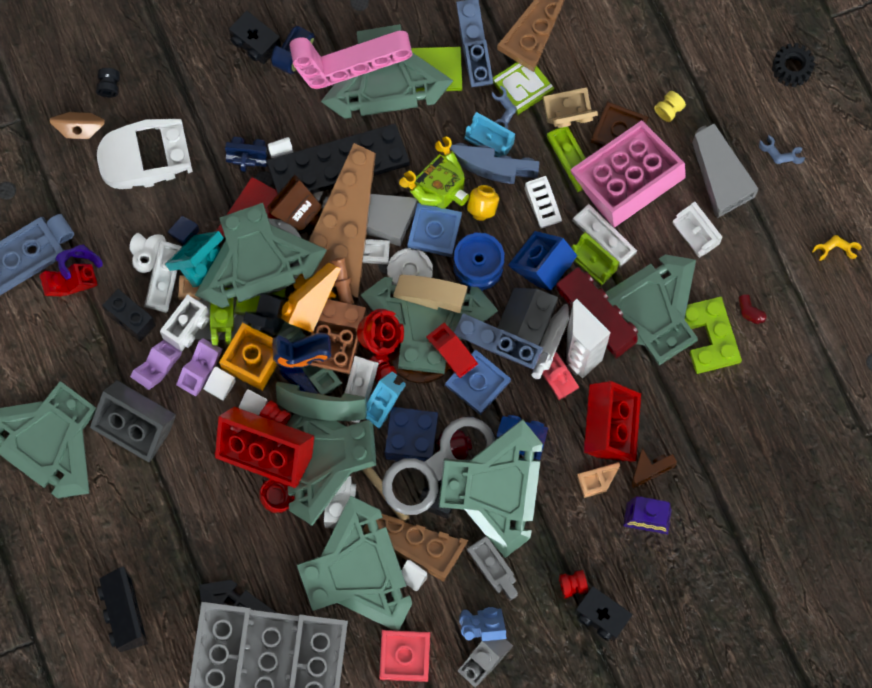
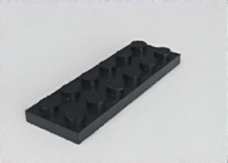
(322, 164)

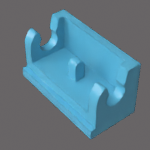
(488, 133)
(383, 399)

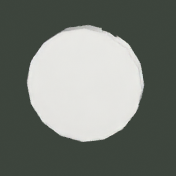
(409, 263)

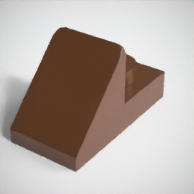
(646, 471)

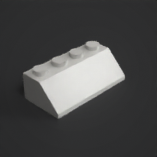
(585, 340)

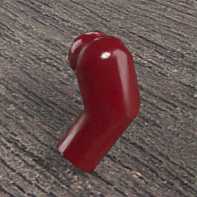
(749, 312)

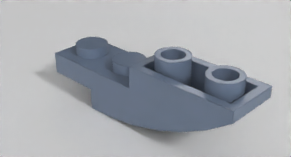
(474, 43)
(502, 169)
(498, 341)

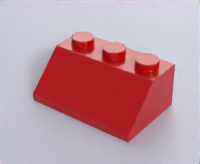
(612, 422)

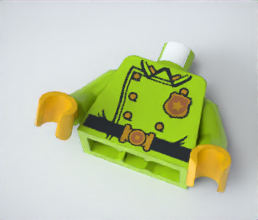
(440, 181)

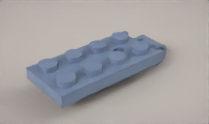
(18, 263)

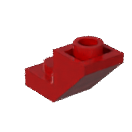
(81, 279)
(452, 350)

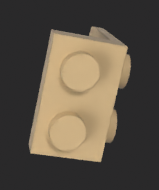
(567, 107)

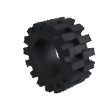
(793, 53)

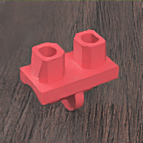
(560, 378)

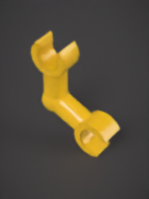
(839, 242)

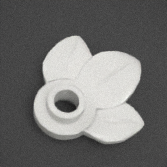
(144, 249)

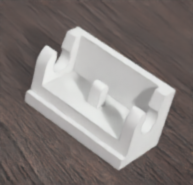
(697, 230)

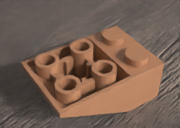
(341, 324)

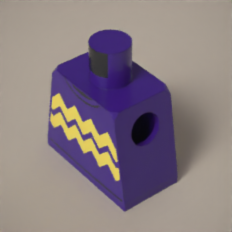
(648, 514)

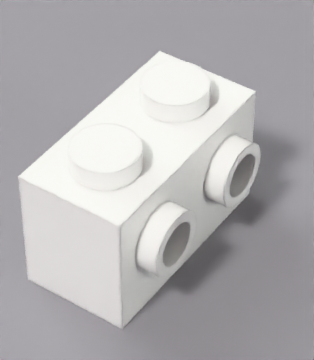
(185, 323)
(337, 504)

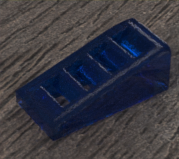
(297, 377)

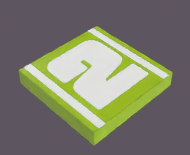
(523, 86)

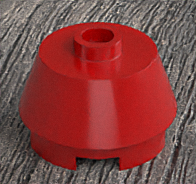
(380, 332)

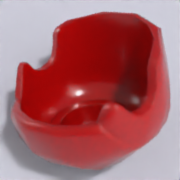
(275, 496)

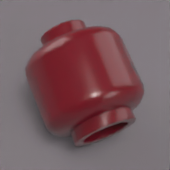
(459, 444)

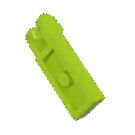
(222, 321)

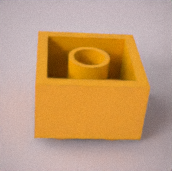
(250, 357)

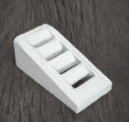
(533, 185)

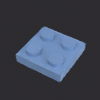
(434, 230)
(480, 384)

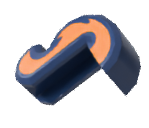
(301, 352)

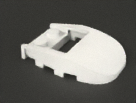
(121, 159)

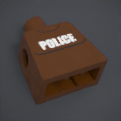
(296, 205)

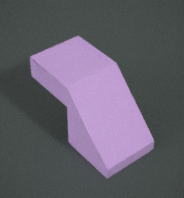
(157, 365)
(198, 370)

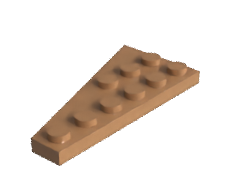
(345, 215)

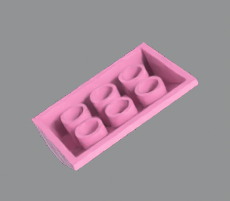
(629, 173)

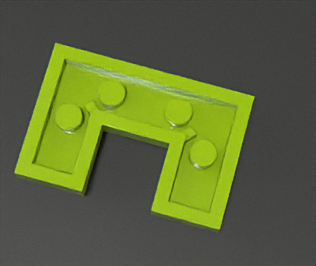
(723, 346)

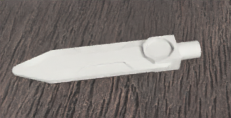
(551, 340)

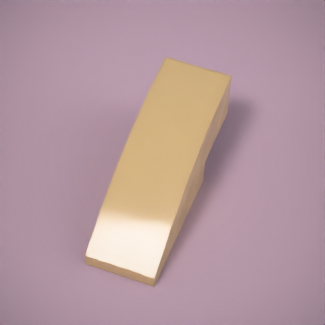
(431, 292)

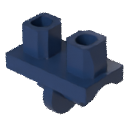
(245, 154)

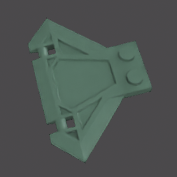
(389, 87)
(256, 258)
(658, 306)
(420, 321)
(49, 439)
(335, 456)
(497, 487)
(358, 569)

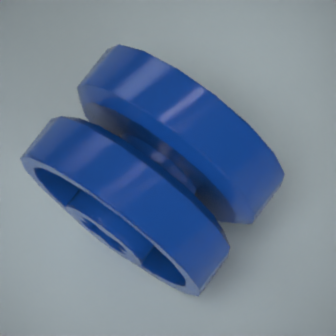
(478, 261)

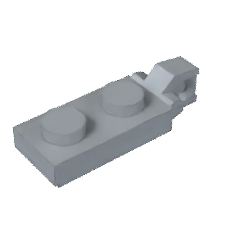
(493, 567)

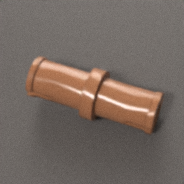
(342, 282)

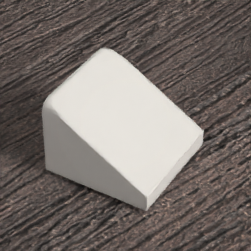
(280, 148)
(219, 383)
(253, 402)
(413, 575)

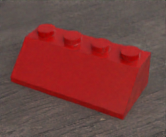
(263, 446)

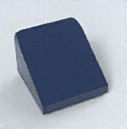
(183, 230)

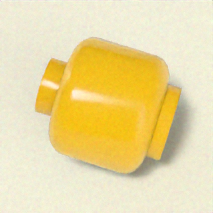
(483, 202)

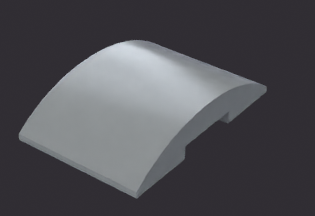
(266, 649)

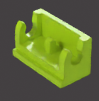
(594, 259)

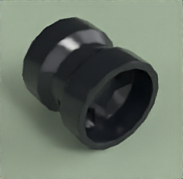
(107, 83)

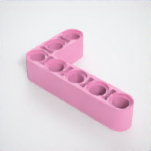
(349, 62)

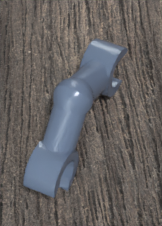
(507, 104)
(781, 158)

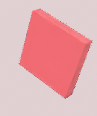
(404, 656)

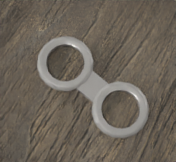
(431, 468)

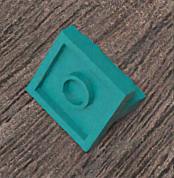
(196, 256)

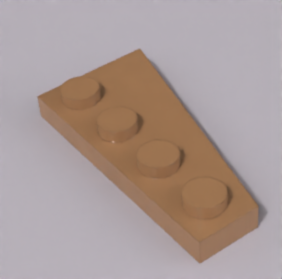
(531, 32)
(427, 549)

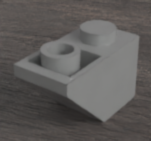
(484, 660)

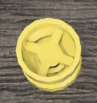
(669, 106)

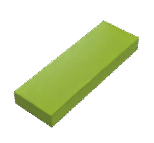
(567, 151)

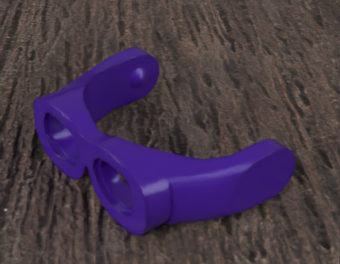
(81, 252)

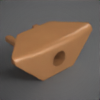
(77, 125)

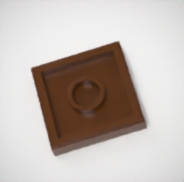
(614, 122)

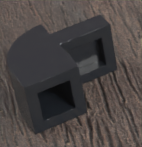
(268, 314)

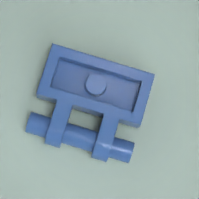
(487, 624)

